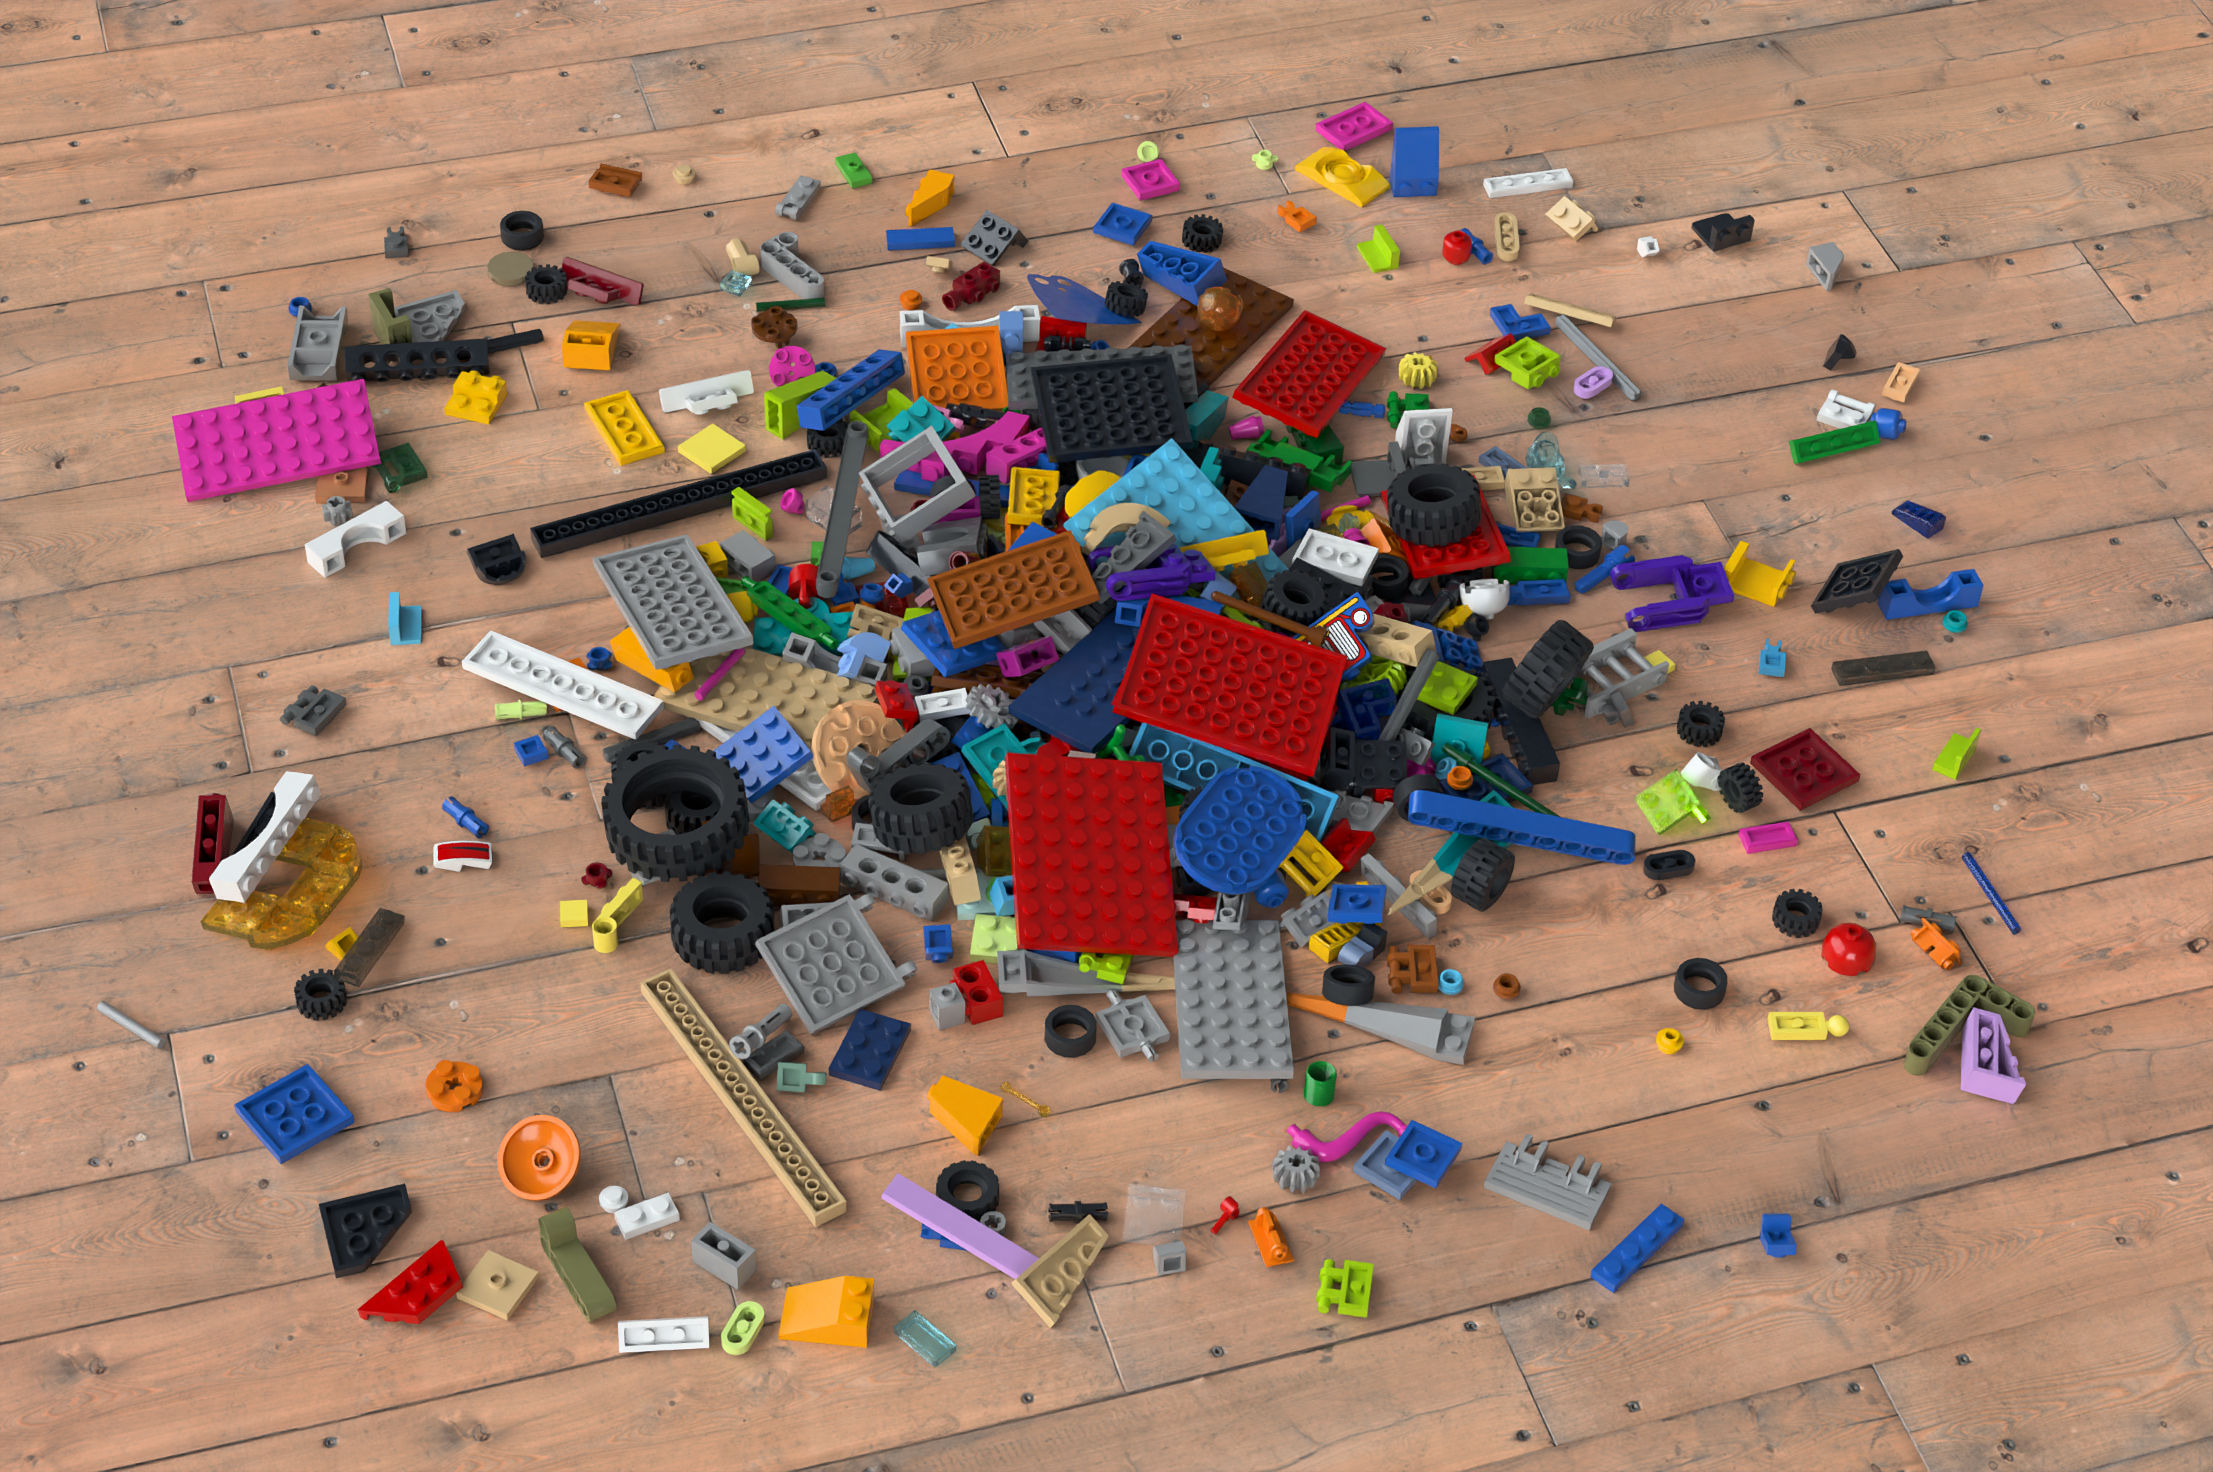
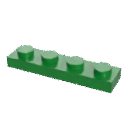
(1834, 442)

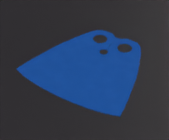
(1076, 302)

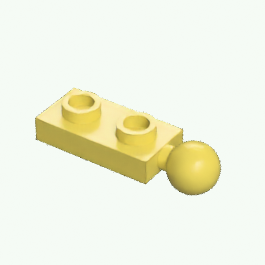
(1805, 1025)

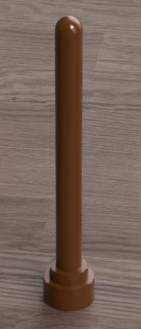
(1316, 635)

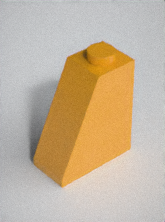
(965, 1111)

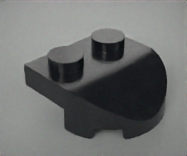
(498, 560)

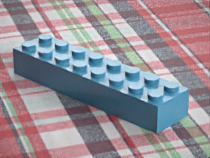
(1194, 764)

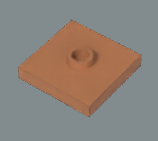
(347, 484)

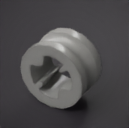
(996, 1218)

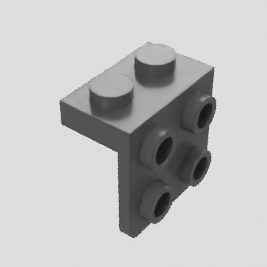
(1376, 476)

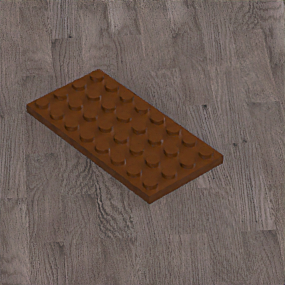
(1216, 350)

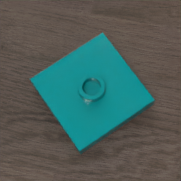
(1460, 733)

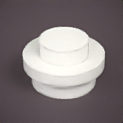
(613, 1198)

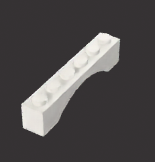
(921, 320)
(240, 873)

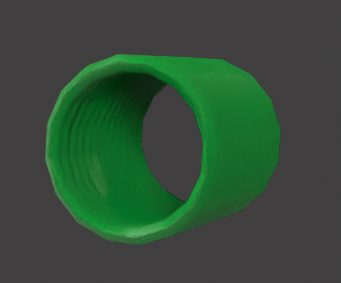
(1320, 1083)

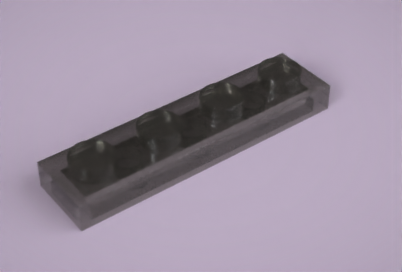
(1883, 668)
(369, 947)

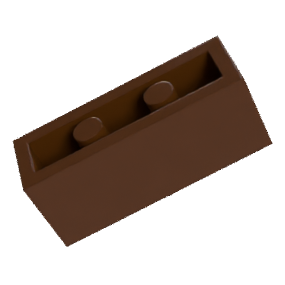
(800, 884)

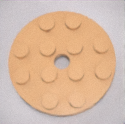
(844, 729)

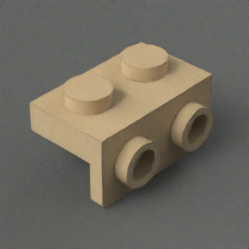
(1571, 219)

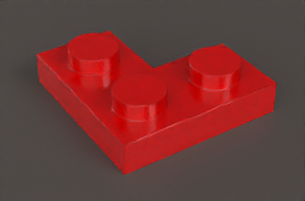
(1199, 908)

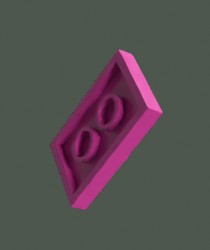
(1354, 126)

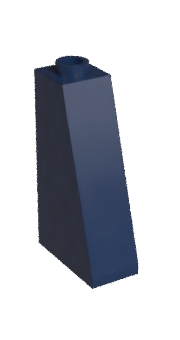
(1264, 501)

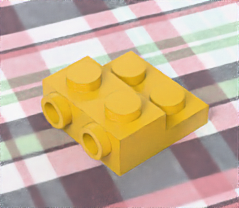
(476, 397)

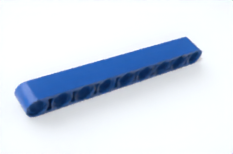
(1521, 827)

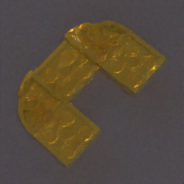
(276, 921)

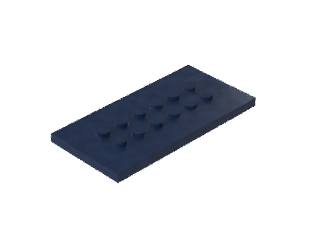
(1078, 690)

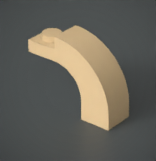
(1117, 519)

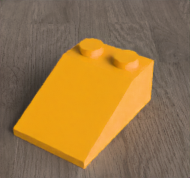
(829, 1311)

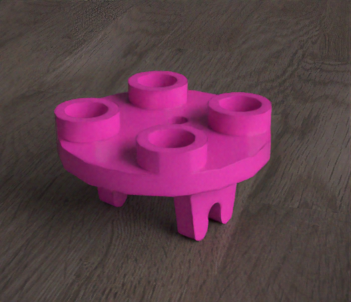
(781, 366)

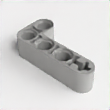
(781, 261)

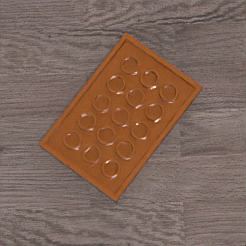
(1013, 589)

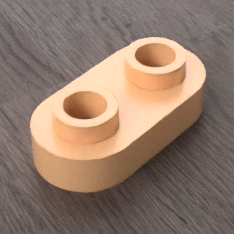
(1437, 900)

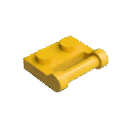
(1315, 861)

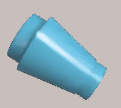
(856, 567)

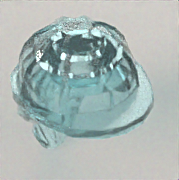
(1546, 454)

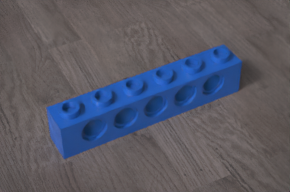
(850, 389)

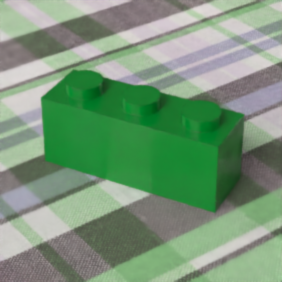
(1532, 565)

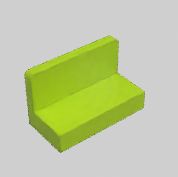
(1381, 252)
(1956, 754)

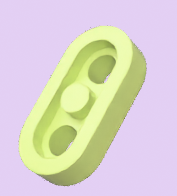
(741, 1330)

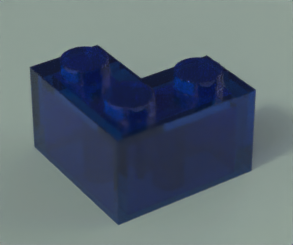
(1363, 706)

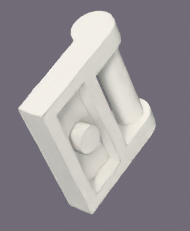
(1841, 416)

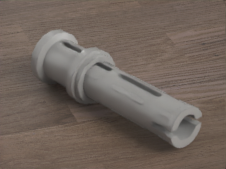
(755, 1035)

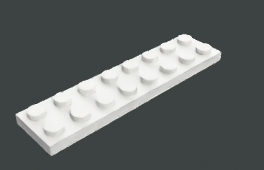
(563, 684)

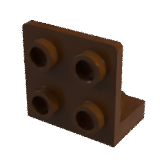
(745, 860)

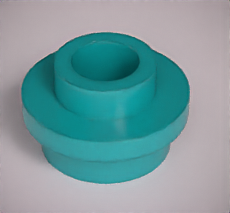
(1955, 621)

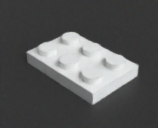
(1337, 556)

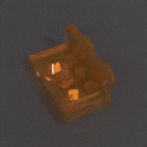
(1250, 583)

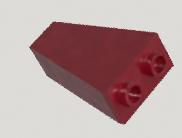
(212, 839)

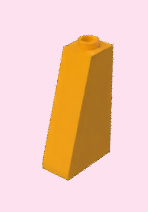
(630, 653)

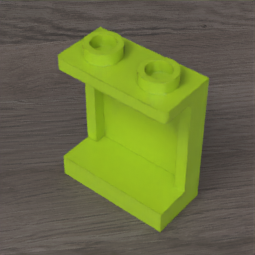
(881, 416)

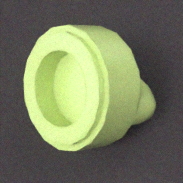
(1148, 151)

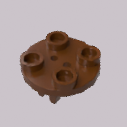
(774, 326)

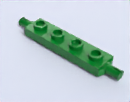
(788, 612)

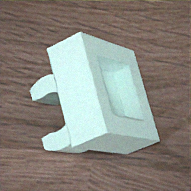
(974, 832)

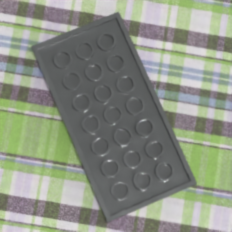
(1019, 364)

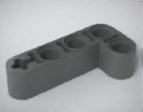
(912, 748)

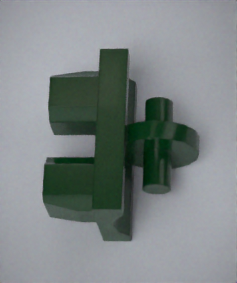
(1575, 694)

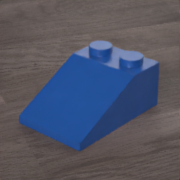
(1415, 162)

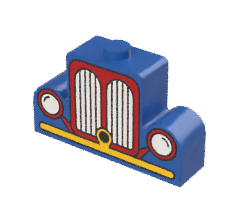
(1342, 625)

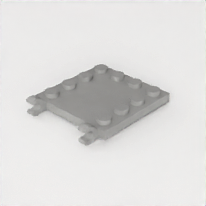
(832, 963)

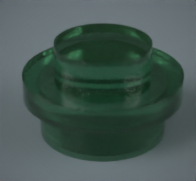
(1539, 418)

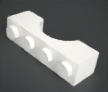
(378, 524)

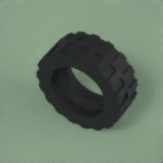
(971, 1173)

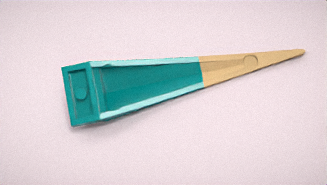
(1444, 863)

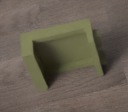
(385, 325)

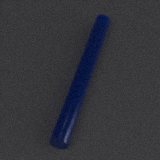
(1991, 893)

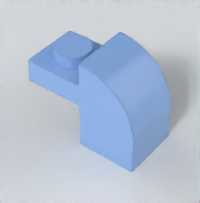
(856, 648)

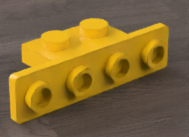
(1232, 549)

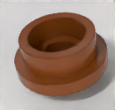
(1506, 986)

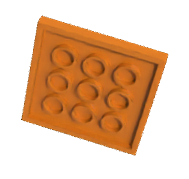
(958, 366)

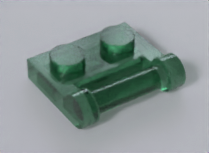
(406, 465)

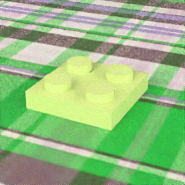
(992, 935)

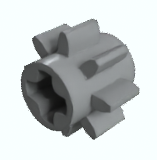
(337, 511)

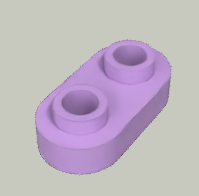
(1593, 382)

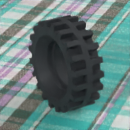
(1479, 707)

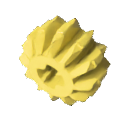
(1418, 370)

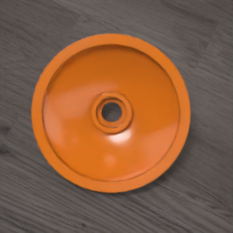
(525, 1150)

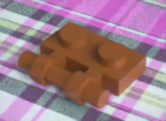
(1421, 965)

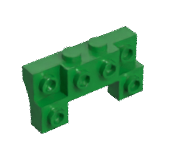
(1323, 475)

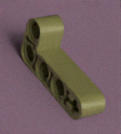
(574, 1265)

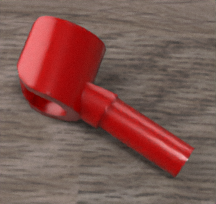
(1231, 1211)

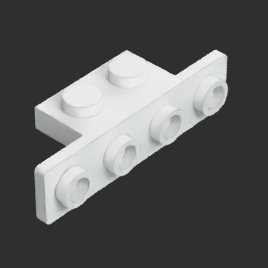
(707, 393)

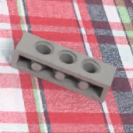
(894, 882)

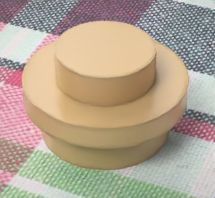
(684, 174)

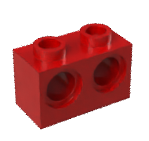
(979, 992)

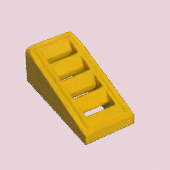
(1328, 952)

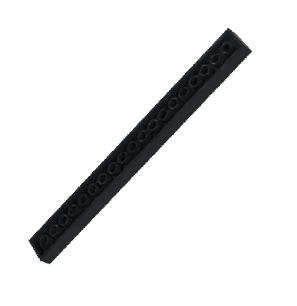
(676, 503)

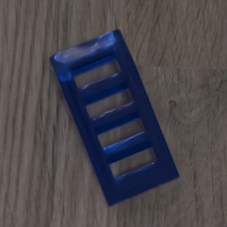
(1925, 520)

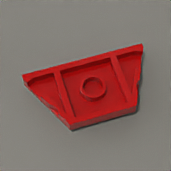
(417, 1289)

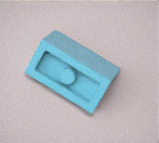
(404, 622)

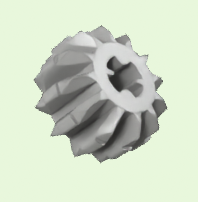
(1296, 1169)

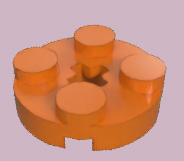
(451, 1073)

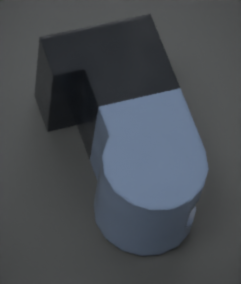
(1364, 946)

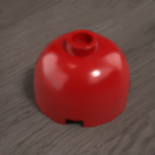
(1849, 949)

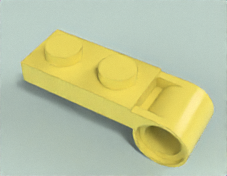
(613, 914)

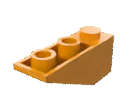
(931, 197)

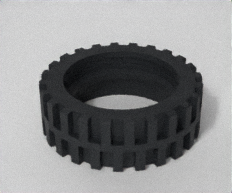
(682, 853)

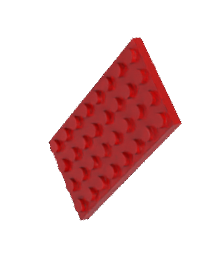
(1309, 373)

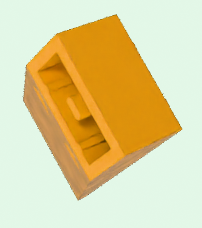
(590, 344)

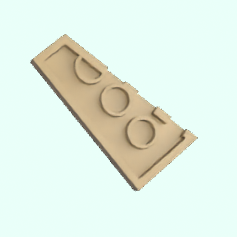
(1055, 1275)

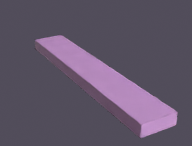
(958, 1226)

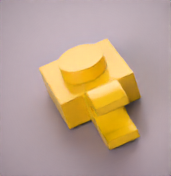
(1454, 618)

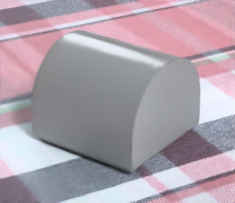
(1614, 534)
(1169, 1258)

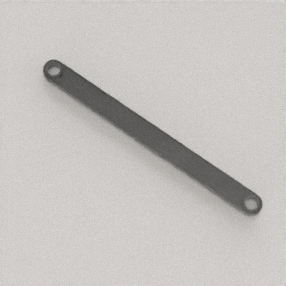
(842, 510)

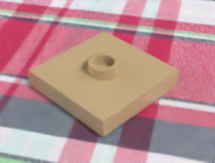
(497, 1285)

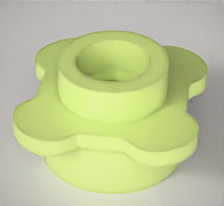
(1264, 159)

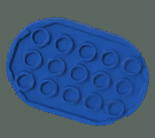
(1239, 829)

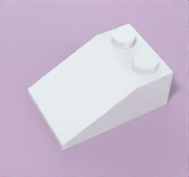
(1425, 434)

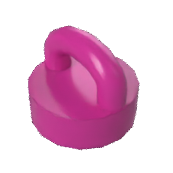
(792, 502)

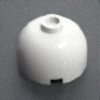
(1485, 596)

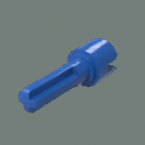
(1603, 571)

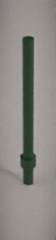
(1467, 760)

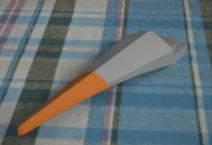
(1420, 1028)

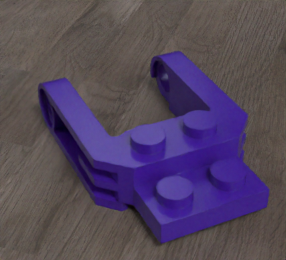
(1163, 576)
(1694, 585)

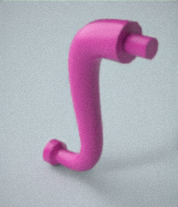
(1346, 1142)

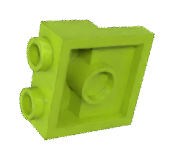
(1529, 362)

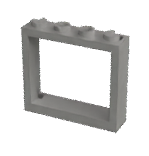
(899, 461)

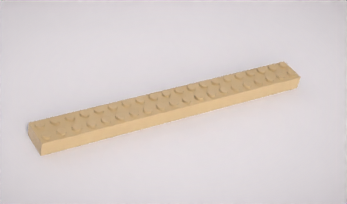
(744, 1098)

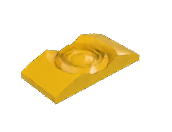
(1343, 175)

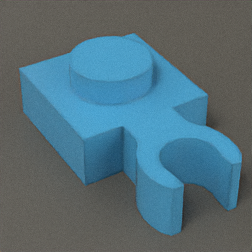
(1772, 660)

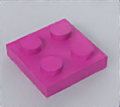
(1150, 179)

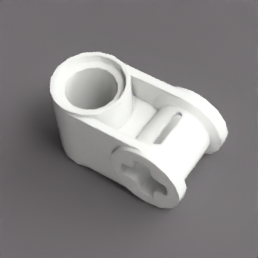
(1703, 771)

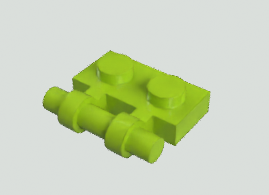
(1108, 967)
(1354, 1291)

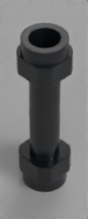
(1051, 517)

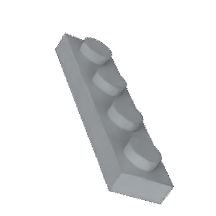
(1415, 912)

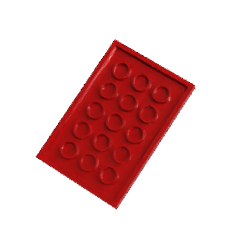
(1478, 550)

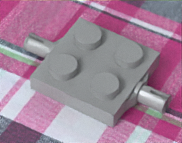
(1132, 1026)

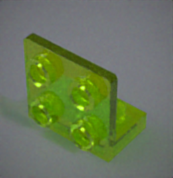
(1670, 802)

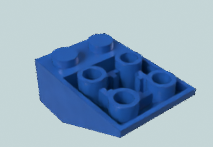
(1454, 648)

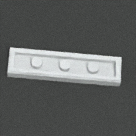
(1528, 183)

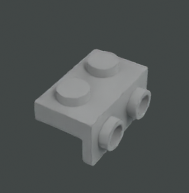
(1065, 629)

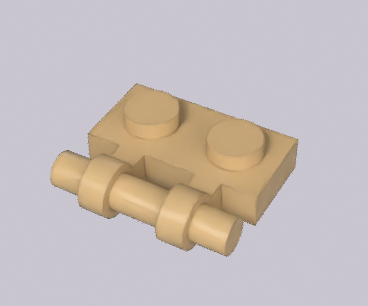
(874, 621)

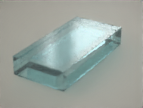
(925, 1338)

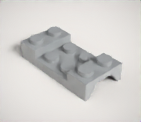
(317, 345)

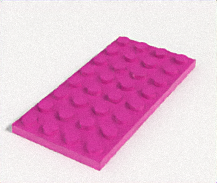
(275, 440)

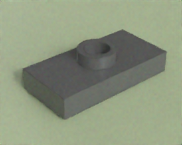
(779, 1049)

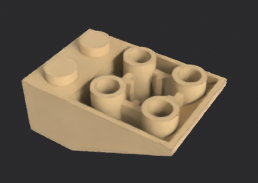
(1534, 499)

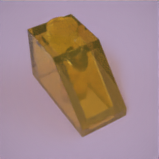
(994, 851)

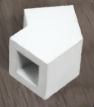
(1647, 250)

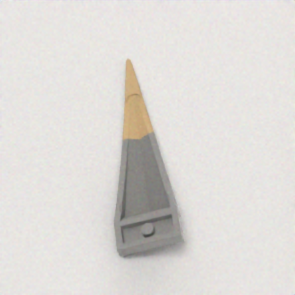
(1051, 976)

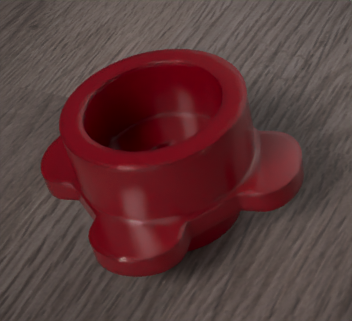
(596, 875)

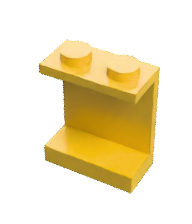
(1756, 579)

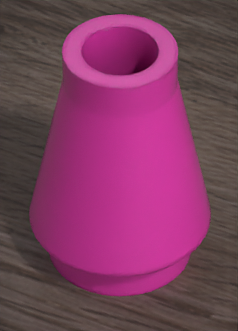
(1248, 428)

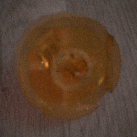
(1219, 309)

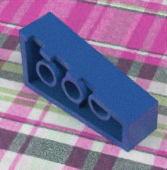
(1181, 270)

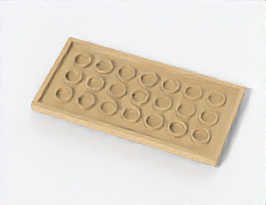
(757, 685)

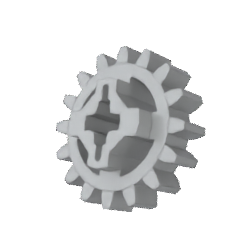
(990, 706)

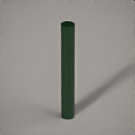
(791, 304)

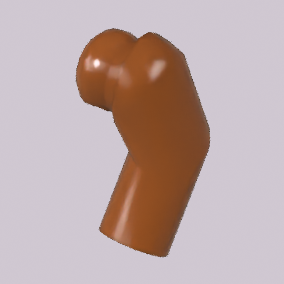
(1457, 433)

